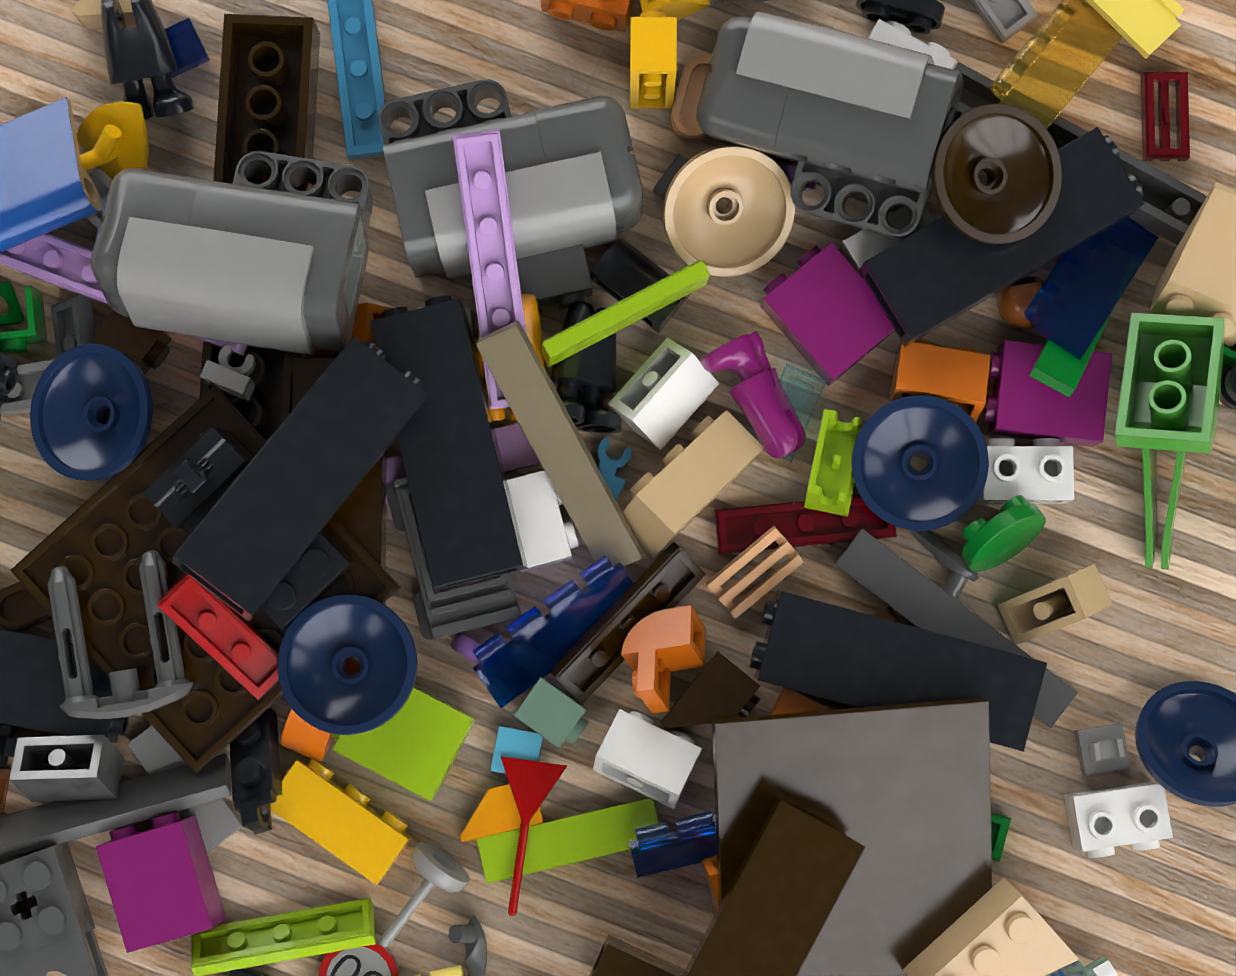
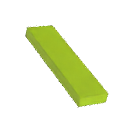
(625, 312)
(567, 839)
(283, 937)

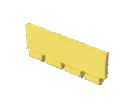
(1141, 22)

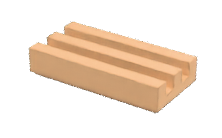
(766, 584)

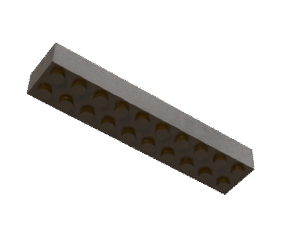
(269, 108)

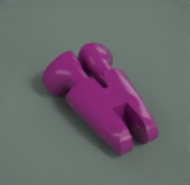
(759, 394)

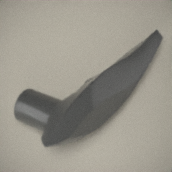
(949, 558)
(475, 945)

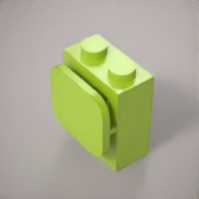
(414, 745)

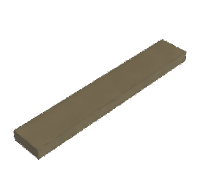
(558, 445)

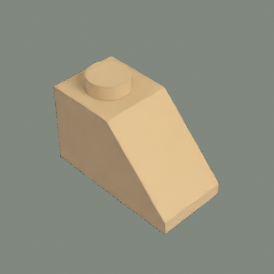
(1055, 604)

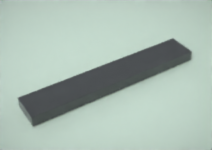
(935, 610)
(136, 802)

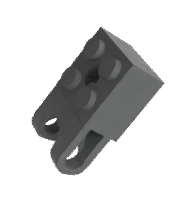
(58, 930)

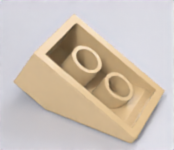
(1203, 266)

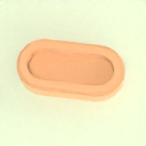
(684, 109)

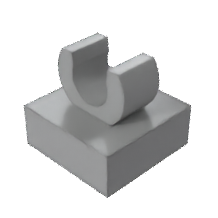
(228, 378)
(1102, 749)

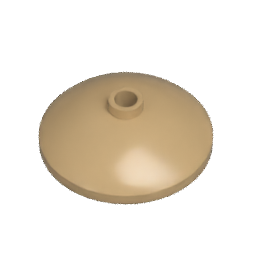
(746, 230)

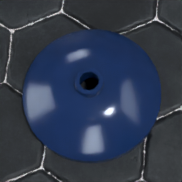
(72, 411)
(926, 496)
(316, 656)
(1195, 721)

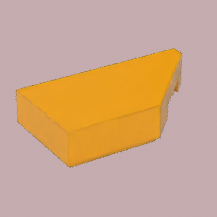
(496, 815)

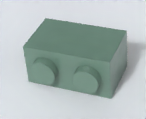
(552, 714)

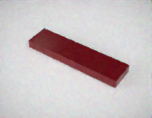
(799, 525)

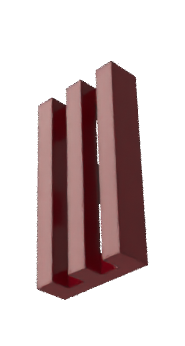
(1165, 152)

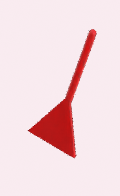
(530, 786)

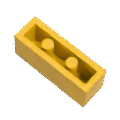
(653, 60)
(341, 819)

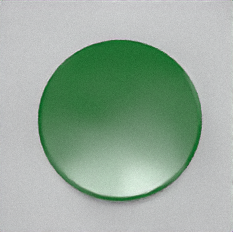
(1003, 535)

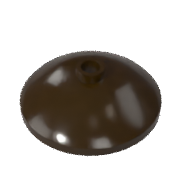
(1019, 168)

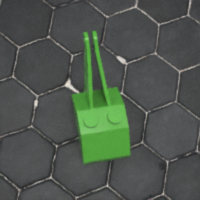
(1169, 402)

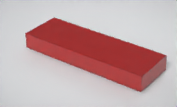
(222, 635)

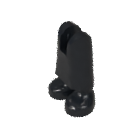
(142, 54)
(592, 373)

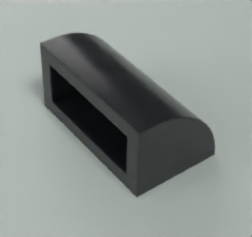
(626, 271)

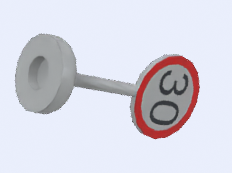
(376, 959)

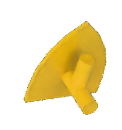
(114, 138)

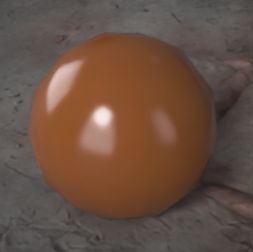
(1016, 298)

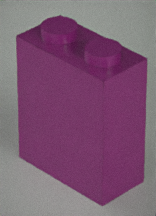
(827, 312)
(1035, 411)
(160, 881)

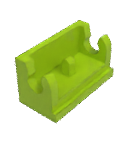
(831, 472)

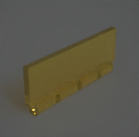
(1056, 61)

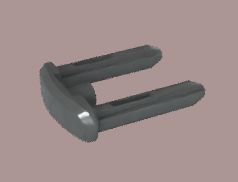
(125, 687)

